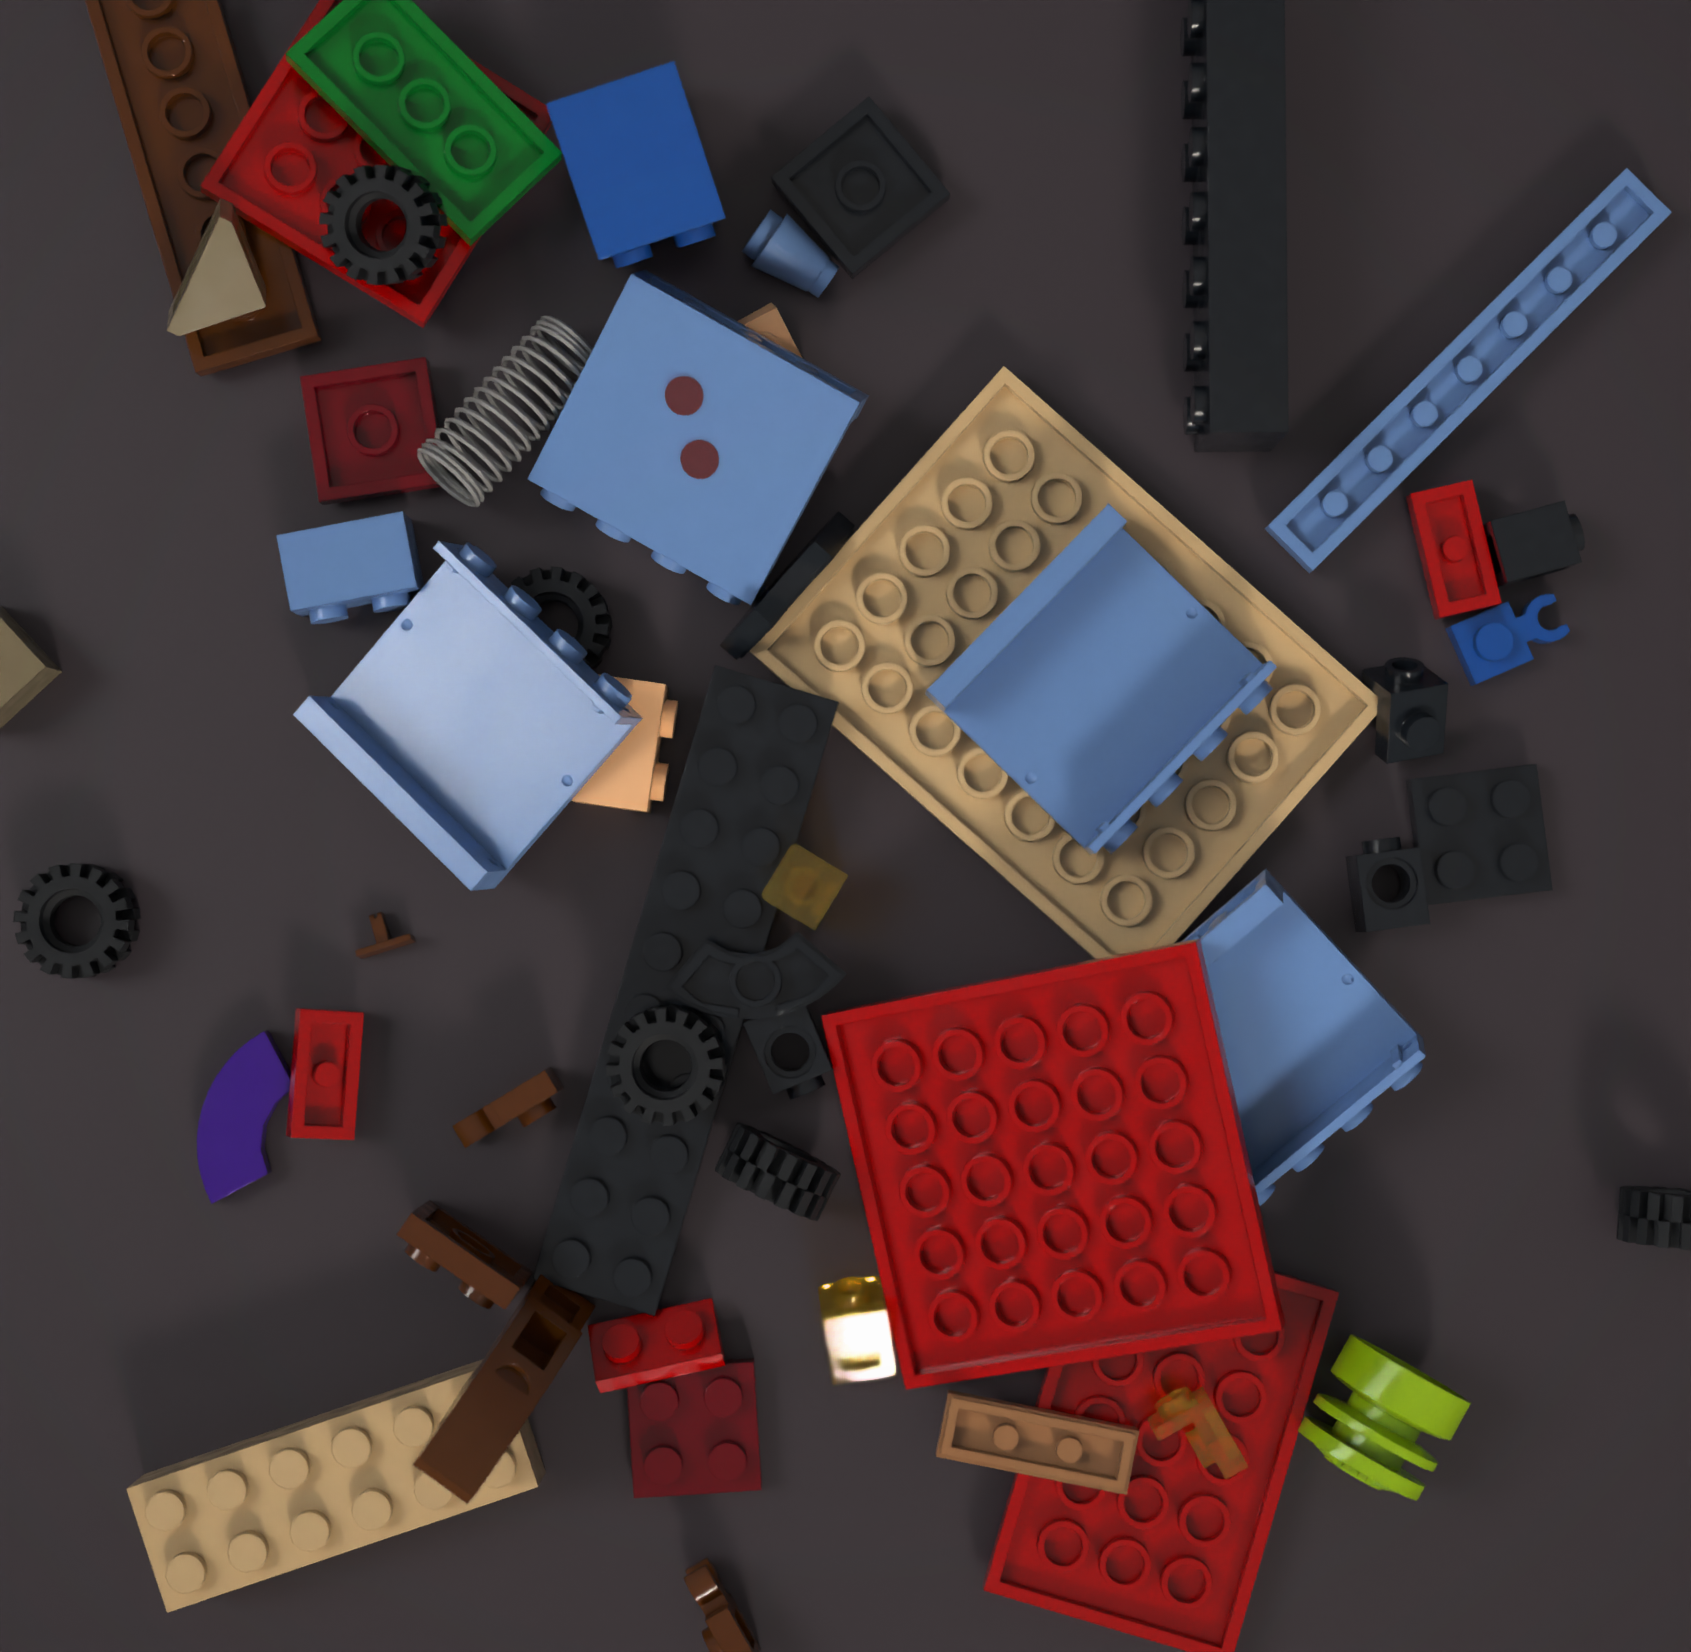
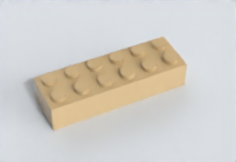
(309, 1492)

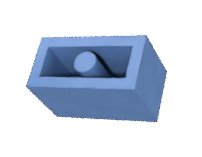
(351, 567)

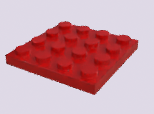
(294, 152)

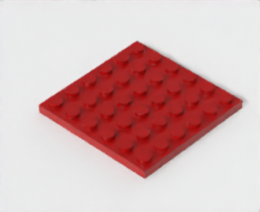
(1054, 1167)

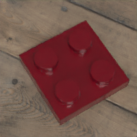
(369, 429)
(696, 1433)

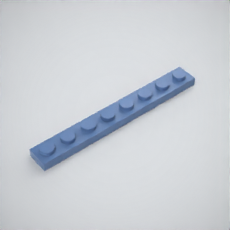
(1468, 370)

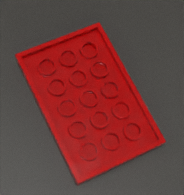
(1184, 1541)

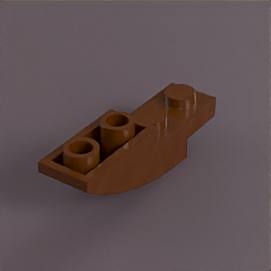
(504, 1388)

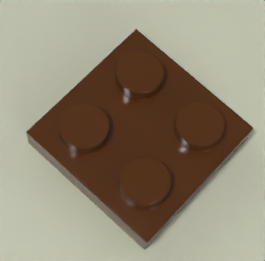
(444, 1241)

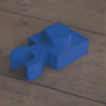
(1498, 640)

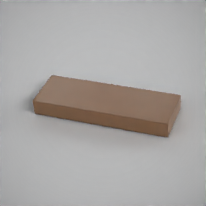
(1037, 1442)

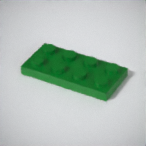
(425, 108)

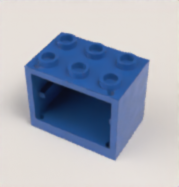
(637, 164)

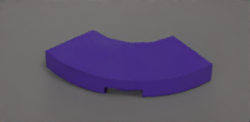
(237, 1115)

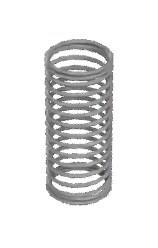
(432, 455)

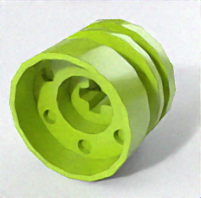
(1383, 1418)

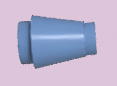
(789, 254)

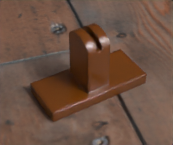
(383, 938)

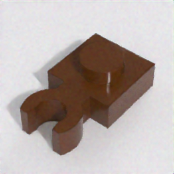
(526, 1101)
(726, 1625)

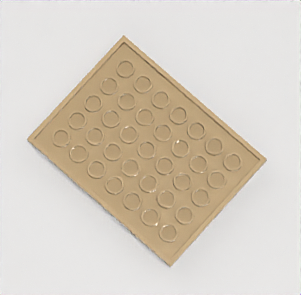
(943, 563)

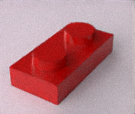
(1453, 549)
(325, 1074)
(656, 1347)

